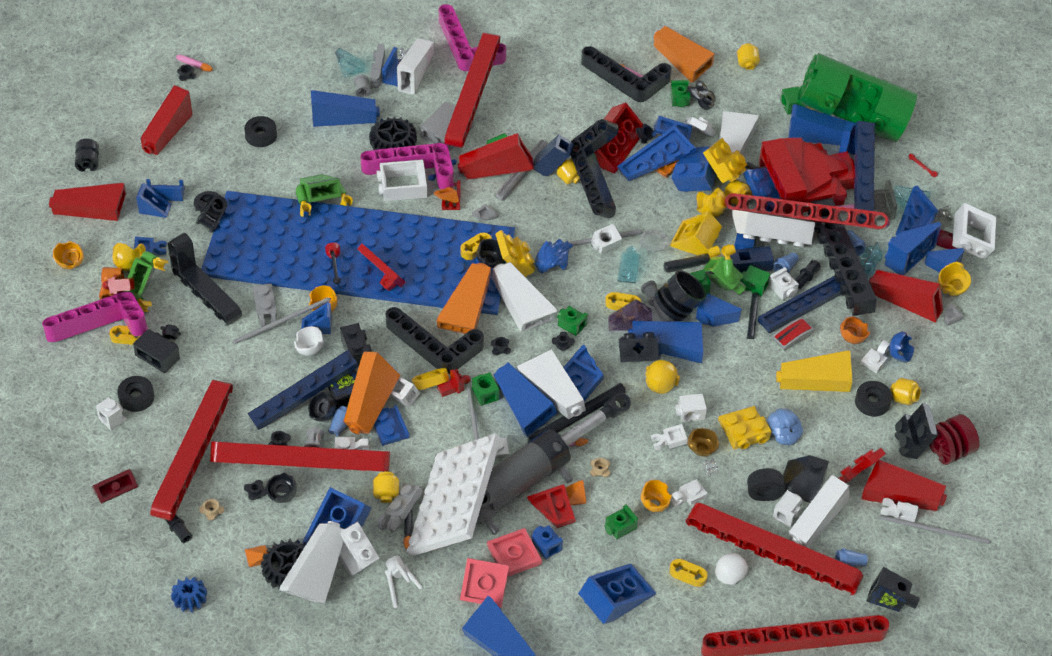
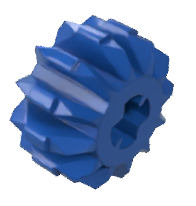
(189, 594)

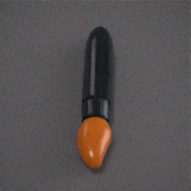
(408, 529)

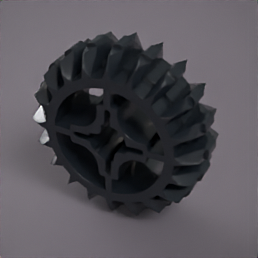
(392, 134)
(285, 555)

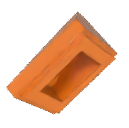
(447, 194)
(576, 493)
(255, 554)

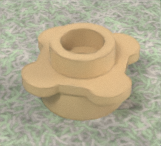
(600, 462)
(211, 504)

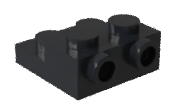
(915, 432)

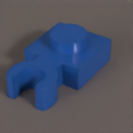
(150, 245)

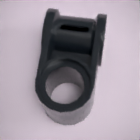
(210, 215)

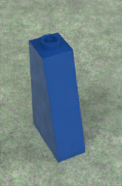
(341, 109)
(815, 126)
(677, 339)
(526, 402)
(495, 632)

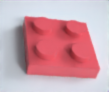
(515, 550)
(484, 580)

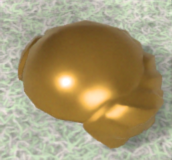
(703, 441)

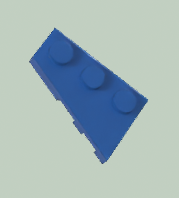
(761, 185)
(917, 212)

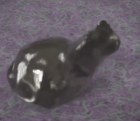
(943, 216)

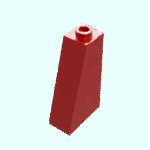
(167, 121)
(496, 158)
(90, 201)
(909, 293)
(903, 486)

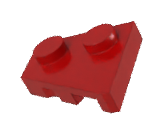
(554, 505)

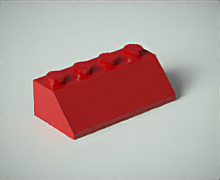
(620, 146)

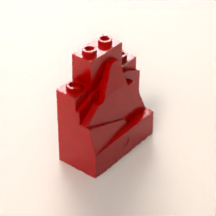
(807, 171)

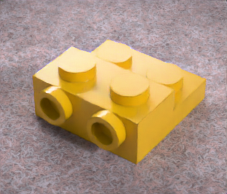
(724, 162)
(516, 252)
(745, 428)

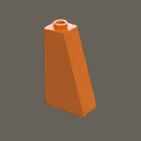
(683, 53)
(467, 300)
(370, 392)

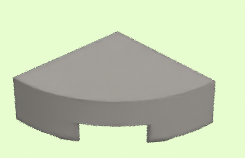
(485, 213)
(952, 315)

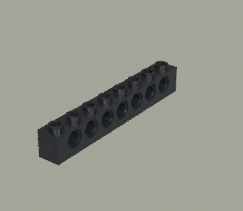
(845, 263)

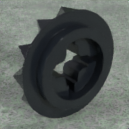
(200, 199)

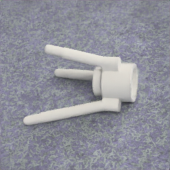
(398, 569)

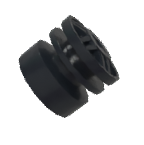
(680, 295)

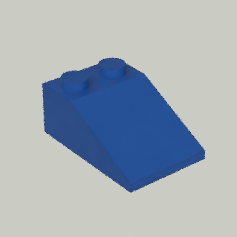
(694, 172)
(911, 247)
(339, 509)
(615, 592)

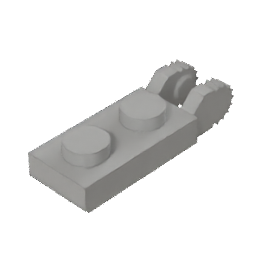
(376, 68)
(264, 303)
(400, 507)

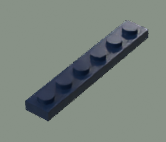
(864, 167)
(800, 305)
(303, 390)

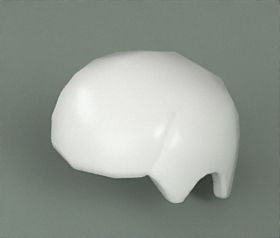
(312, 337)
(731, 568)

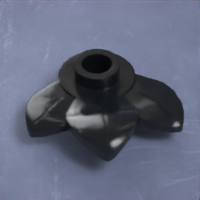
(704, 96)

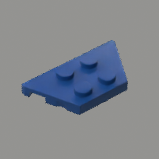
(584, 372)

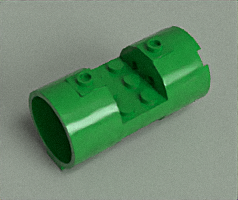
(856, 96)

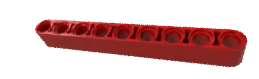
(472, 90)
(816, 209)
(191, 451)
(300, 456)
(775, 547)
(804, 631)

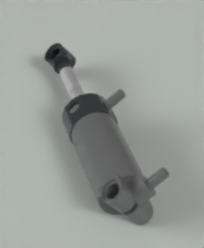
(539, 459)

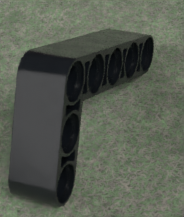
(624, 80)
(588, 167)
(202, 286)
(430, 347)

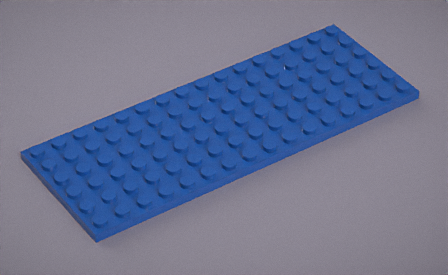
(270, 243)

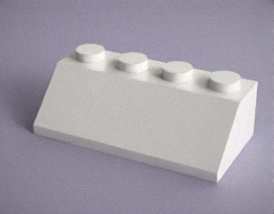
(773, 227)

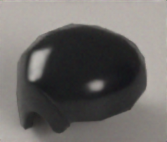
(489, 253)
(322, 407)
(283, 484)

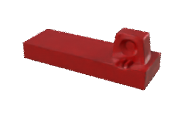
(390, 278)

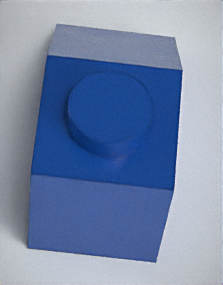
(717, 312)

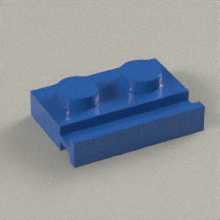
(390, 426)

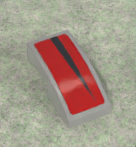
(792, 333)

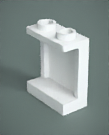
(356, 549)

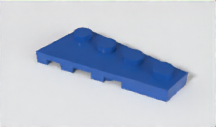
(658, 153)

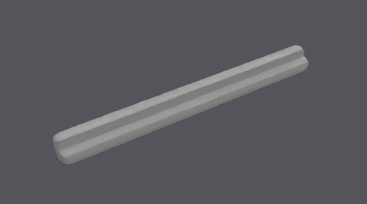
(516, 177)

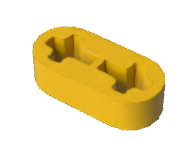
(472, 244)
(621, 300)
(125, 336)
(430, 378)
(688, 572)

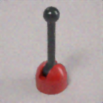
(333, 252)

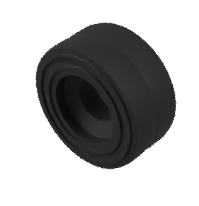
(260, 123)
(133, 384)
(875, 389)
(765, 484)

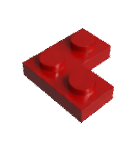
(861, 463)

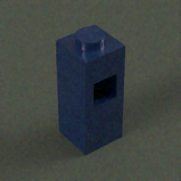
(552, 155)
(757, 257)

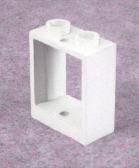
(402, 168)
(978, 219)

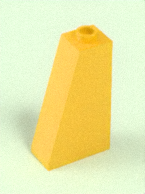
(817, 373)

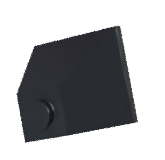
(805, 476)

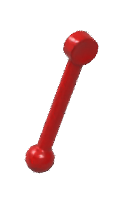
(912, 157)

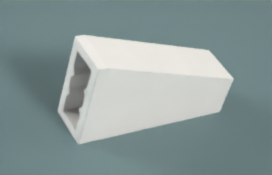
(413, 65)
(738, 129)
(522, 299)
(552, 380)
(820, 512)
(316, 565)

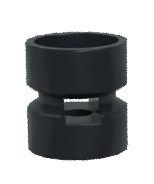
(86, 155)

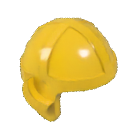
(713, 202)
(124, 256)
(954, 279)
(661, 376)

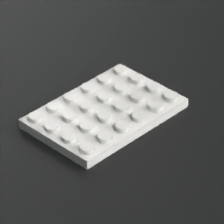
(454, 495)

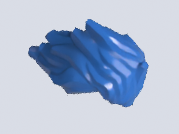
(553, 255)

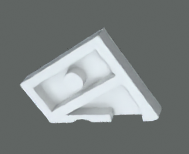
(701, 125)

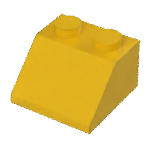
(697, 234)

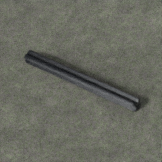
(590, 407)

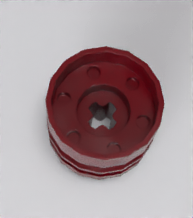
(955, 439)

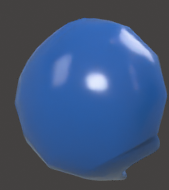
(900, 342)

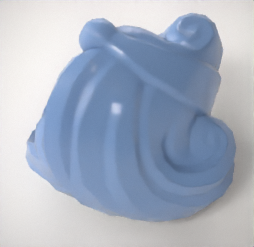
(780, 424)

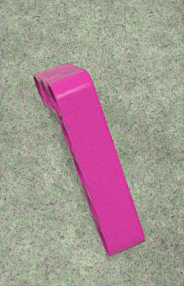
(458, 42)
(433, 156)
(95, 315)

